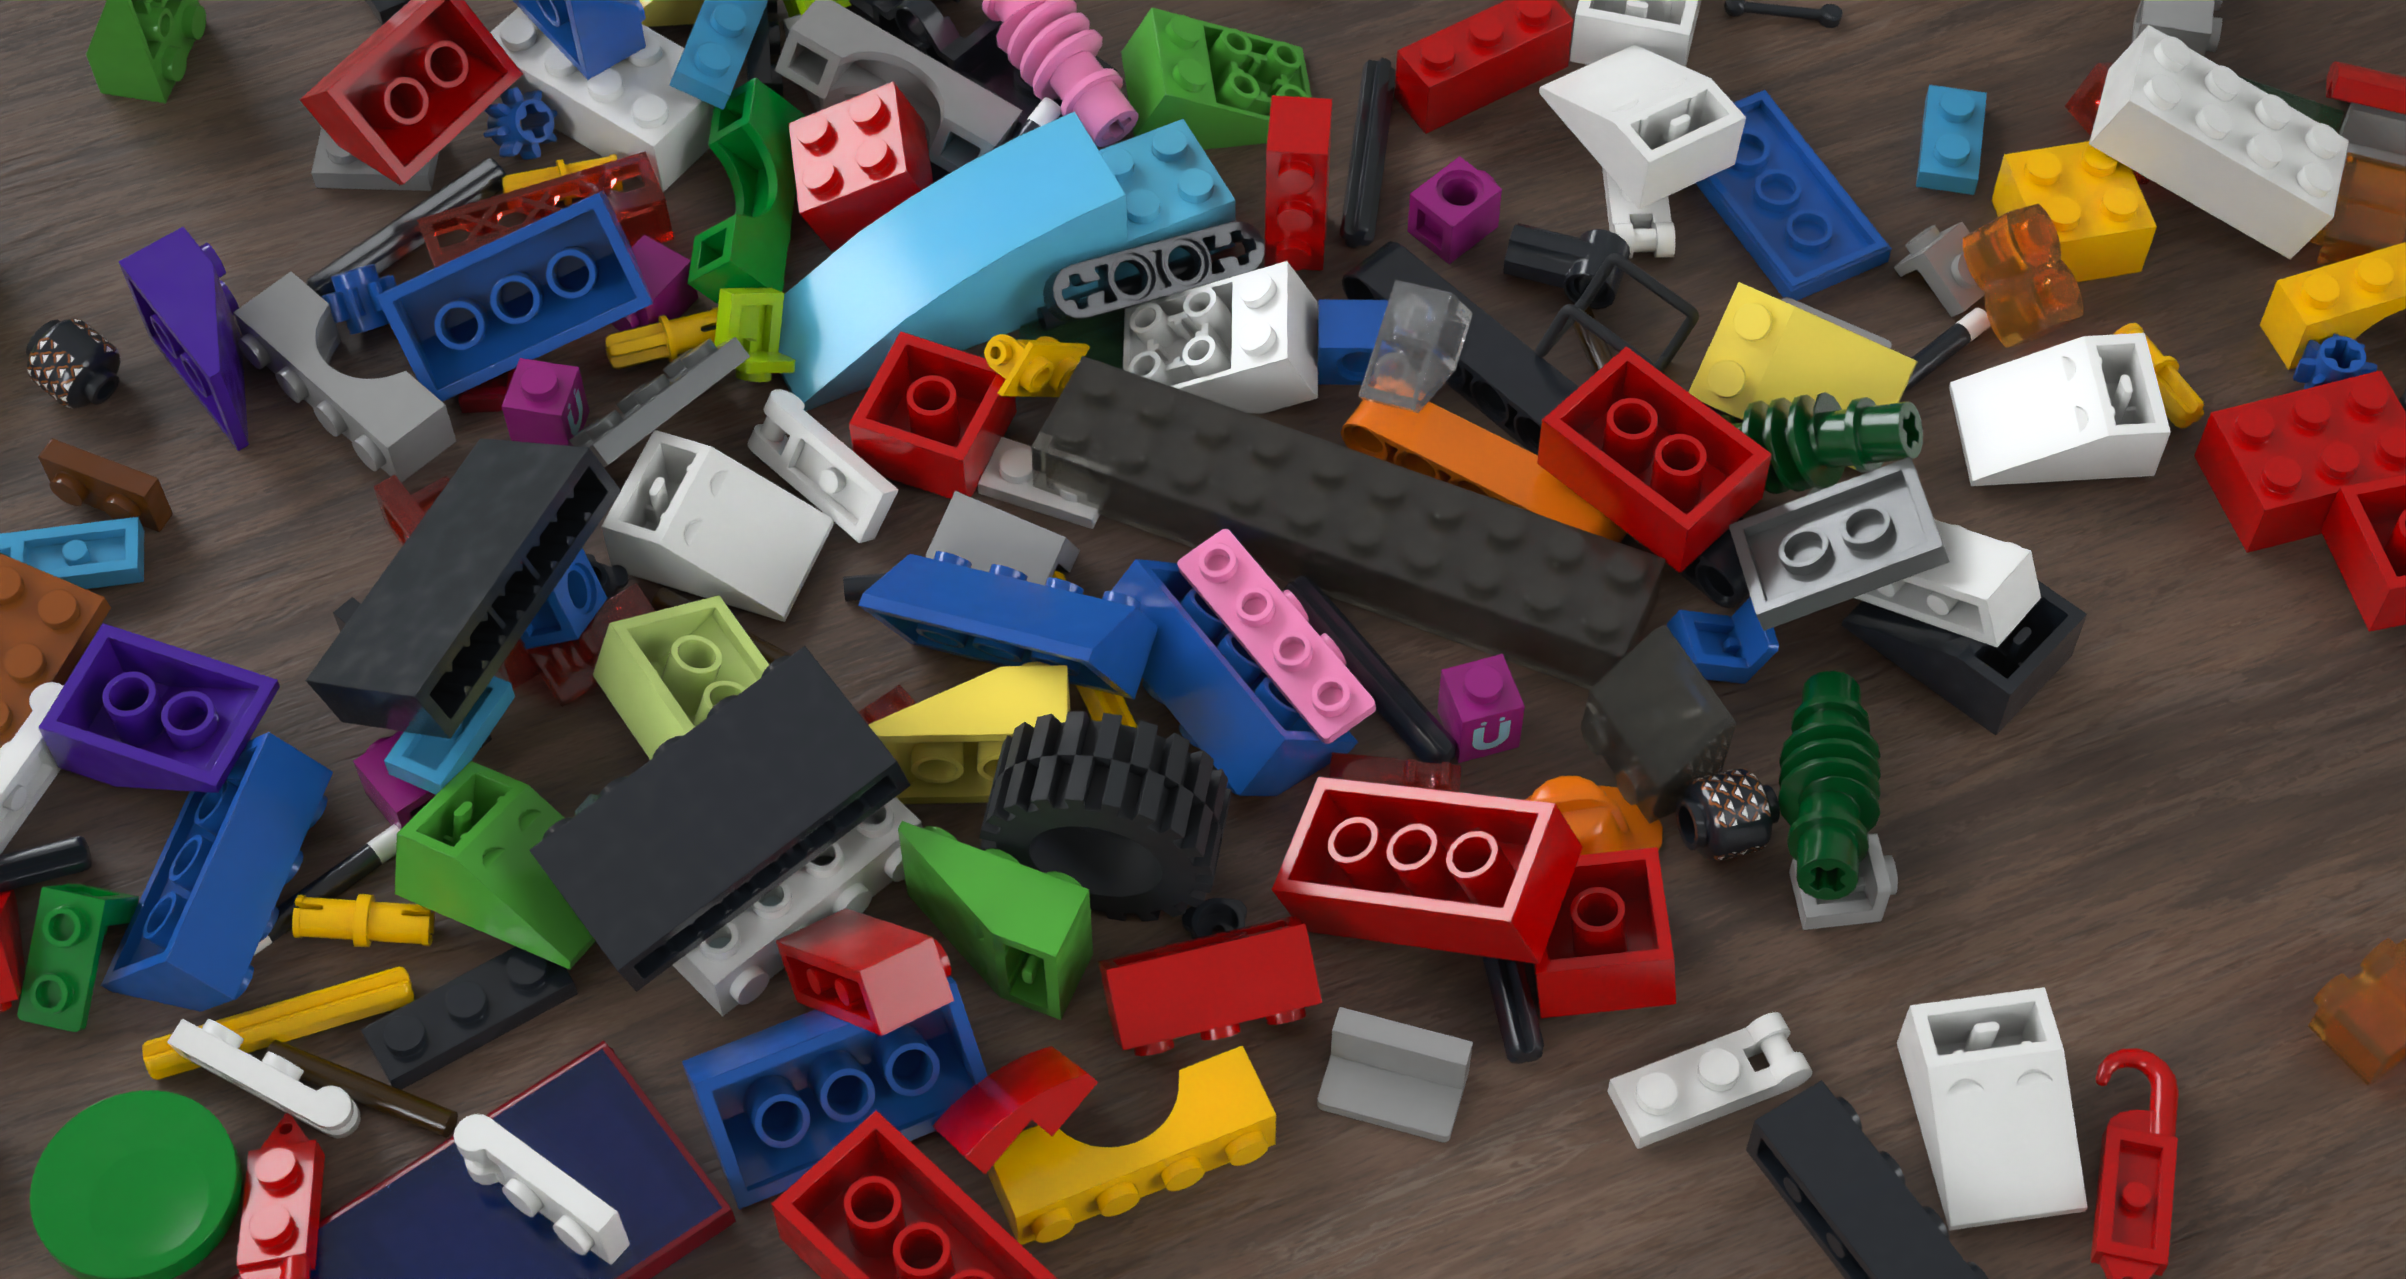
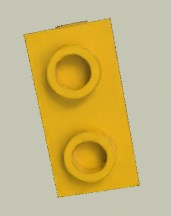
(1033, 366)

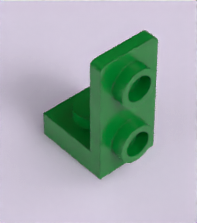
(68, 952)

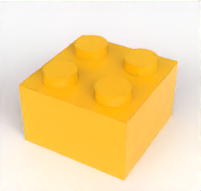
(2091, 202)

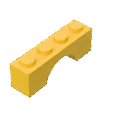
(2335, 300)
(1058, 1181)

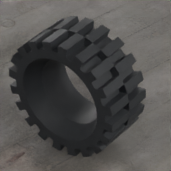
(1110, 810)

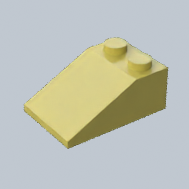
(1781, 351)
(956, 737)

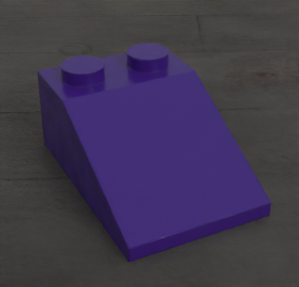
(193, 323)
(154, 715)

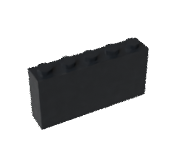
(464, 587)
(719, 817)

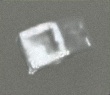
(1415, 346)

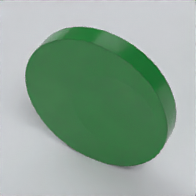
(136, 1187)

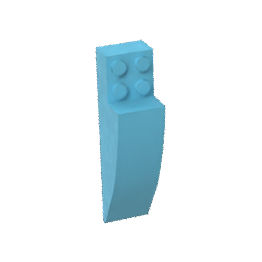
(985, 239)

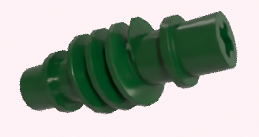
(1819, 439)
(1829, 785)

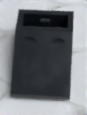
(1972, 675)

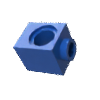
(1347, 338)
(568, 607)

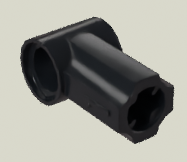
(1565, 260)

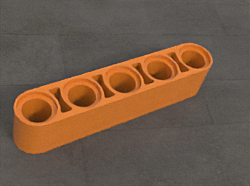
(1470, 458)

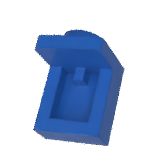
(1725, 645)

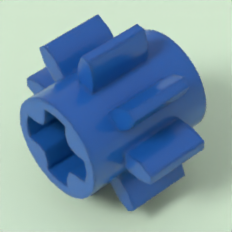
(505, 126)
(356, 298)
(2332, 361)

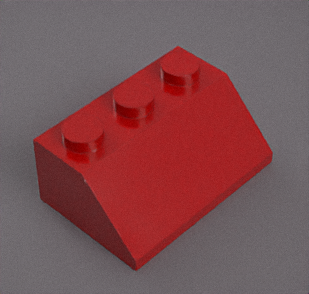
(412, 86)

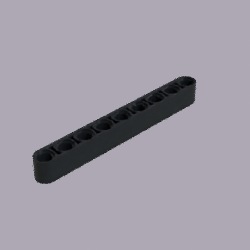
(1519, 390)

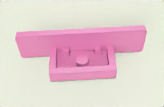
(1277, 636)

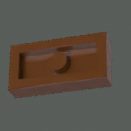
(104, 484)

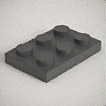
(660, 399)
(1838, 543)

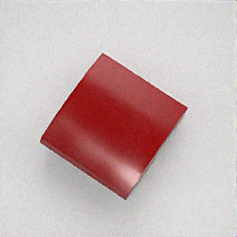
(2366, 87)
(997, 1109)

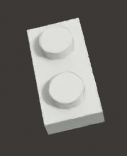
(1011, 480)

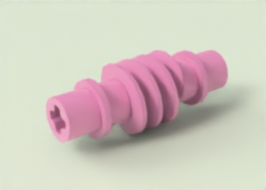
(1059, 60)

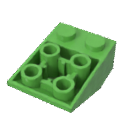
(144, 46)
(1209, 78)
(474, 864)
(1010, 922)

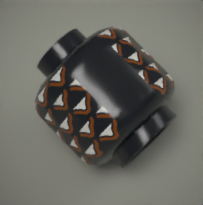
(73, 363)
(1727, 814)

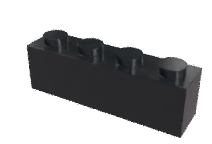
(1851, 1192)

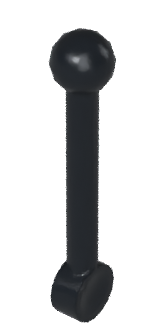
(1828, 15)

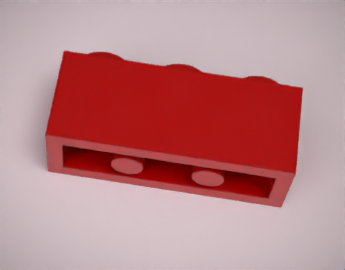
(1482, 60)
(1297, 181)
(866, 970)
(1210, 985)

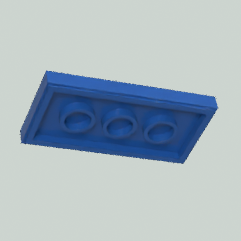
(1791, 207)

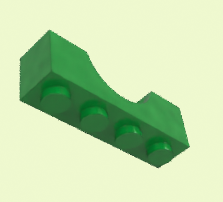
(756, 152)

